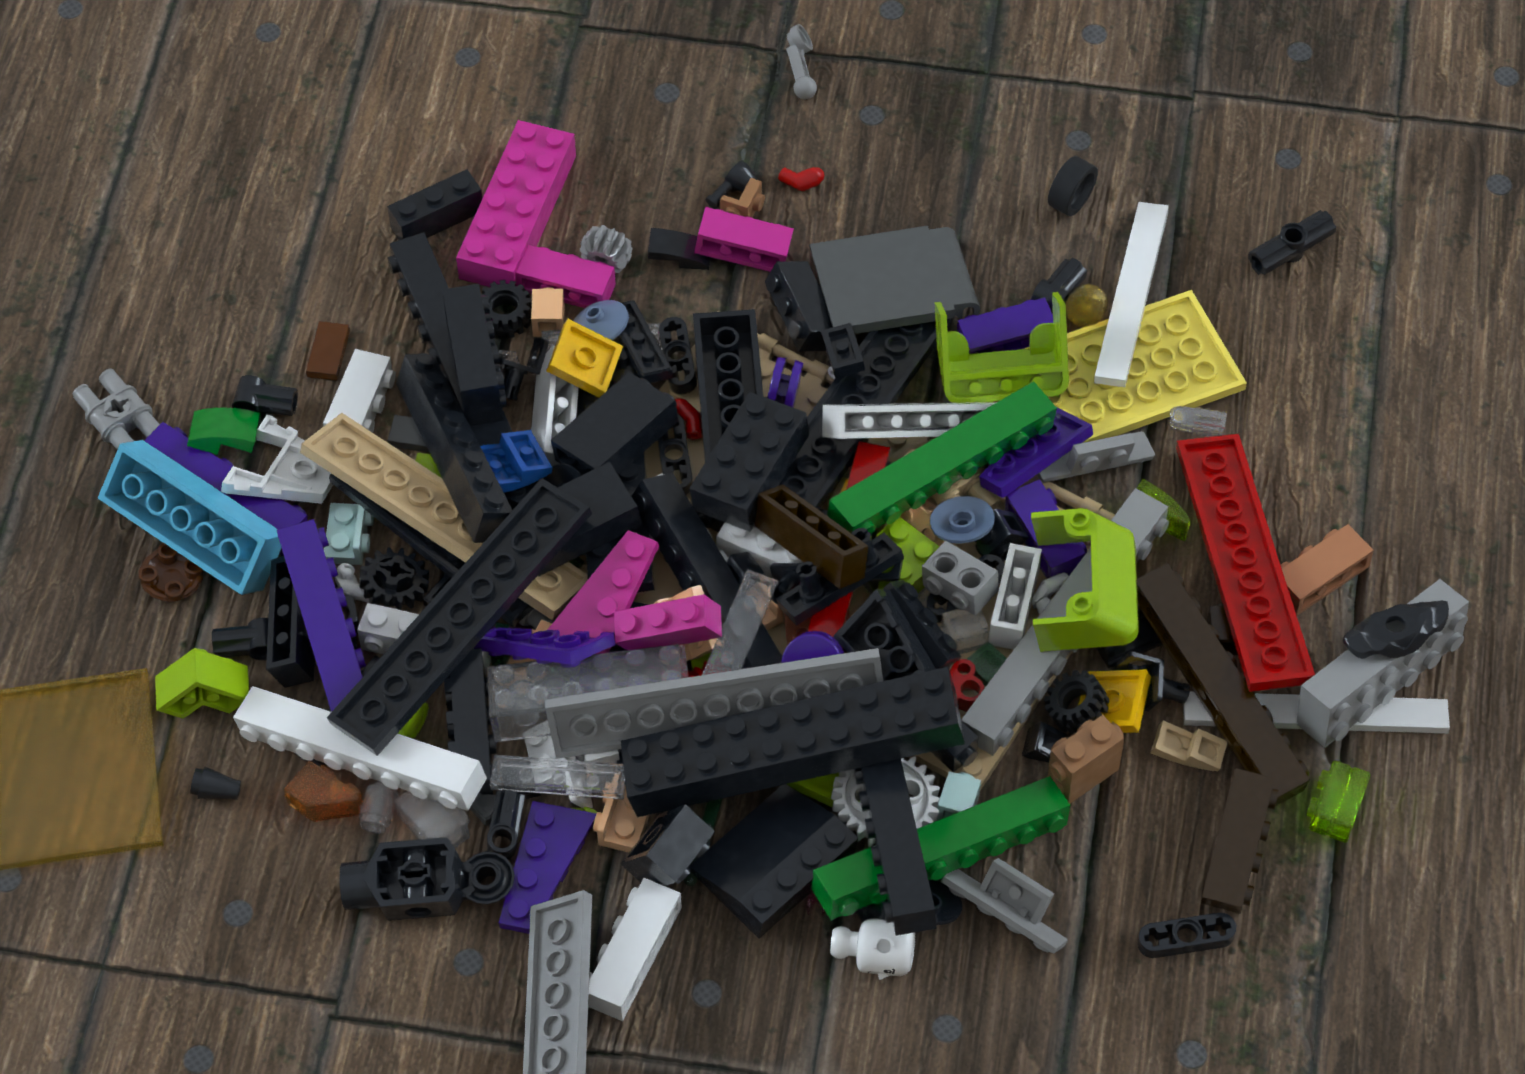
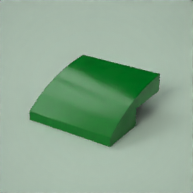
(223, 426)

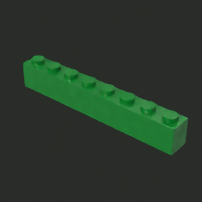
(944, 461)
(949, 844)

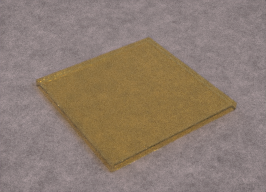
(78, 769)

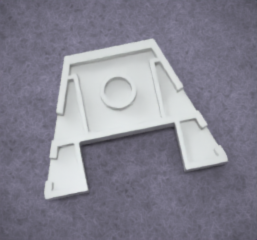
(289, 476)

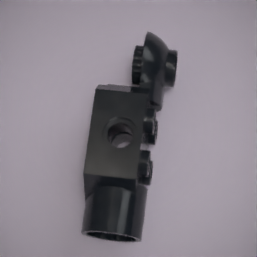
(422, 879)

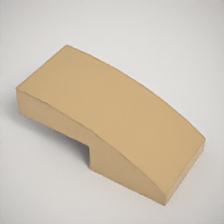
(1187, 748)

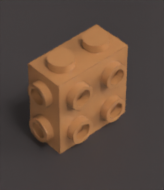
(1086, 757)

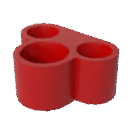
(965, 682)

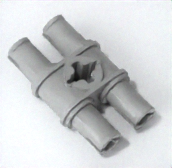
(117, 412)

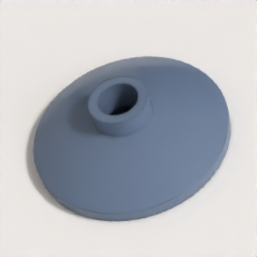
(604, 318)
(962, 519)

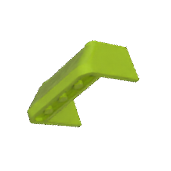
(1001, 373)
(1111, 609)

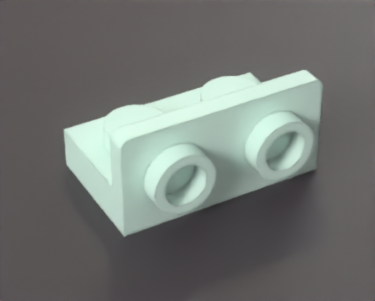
(348, 533)

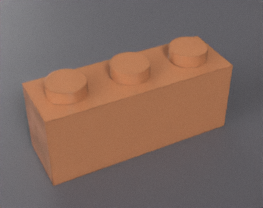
(1326, 567)

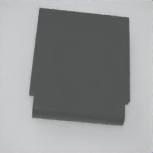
(893, 278)

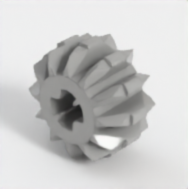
(606, 246)

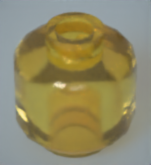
(1086, 305)

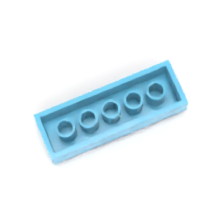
(191, 516)

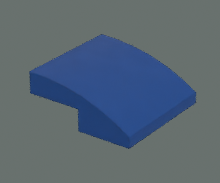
(517, 460)

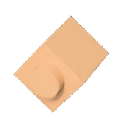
(547, 310)

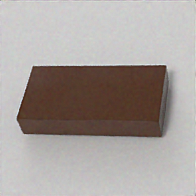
(328, 350)

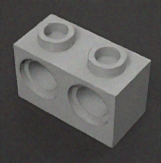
(960, 578)

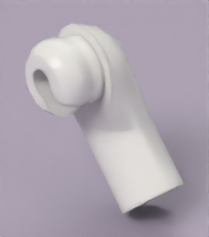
(348, 582)

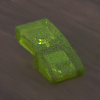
(1177, 517)

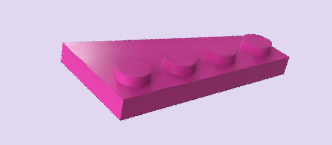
(609, 588)

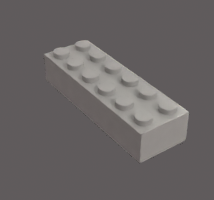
(1354, 686)

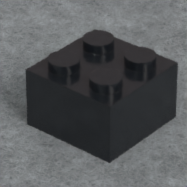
(669, 847)

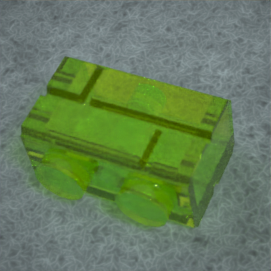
(1339, 800)

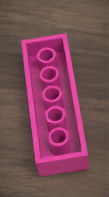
(516, 203)

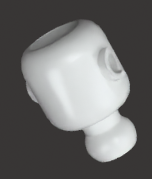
(875, 948)

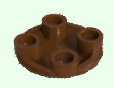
(169, 575)

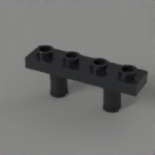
(818, 593)

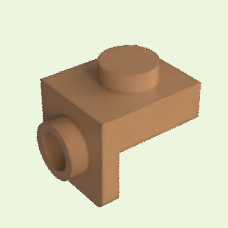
(749, 202)

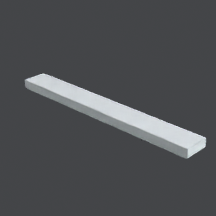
(1131, 295)
(1399, 715)

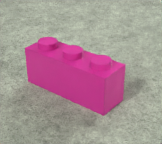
(742, 239)
(581, 279)
(668, 623)

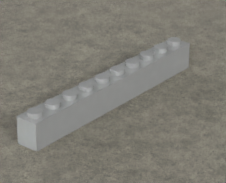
(1028, 670)

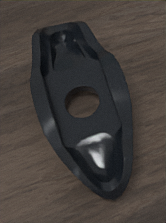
(1374, 638)

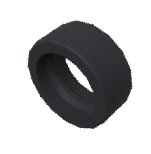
(1072, 185)

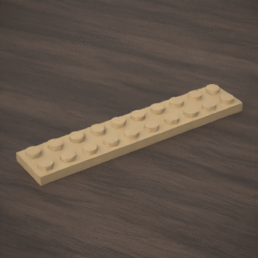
(420, 501)

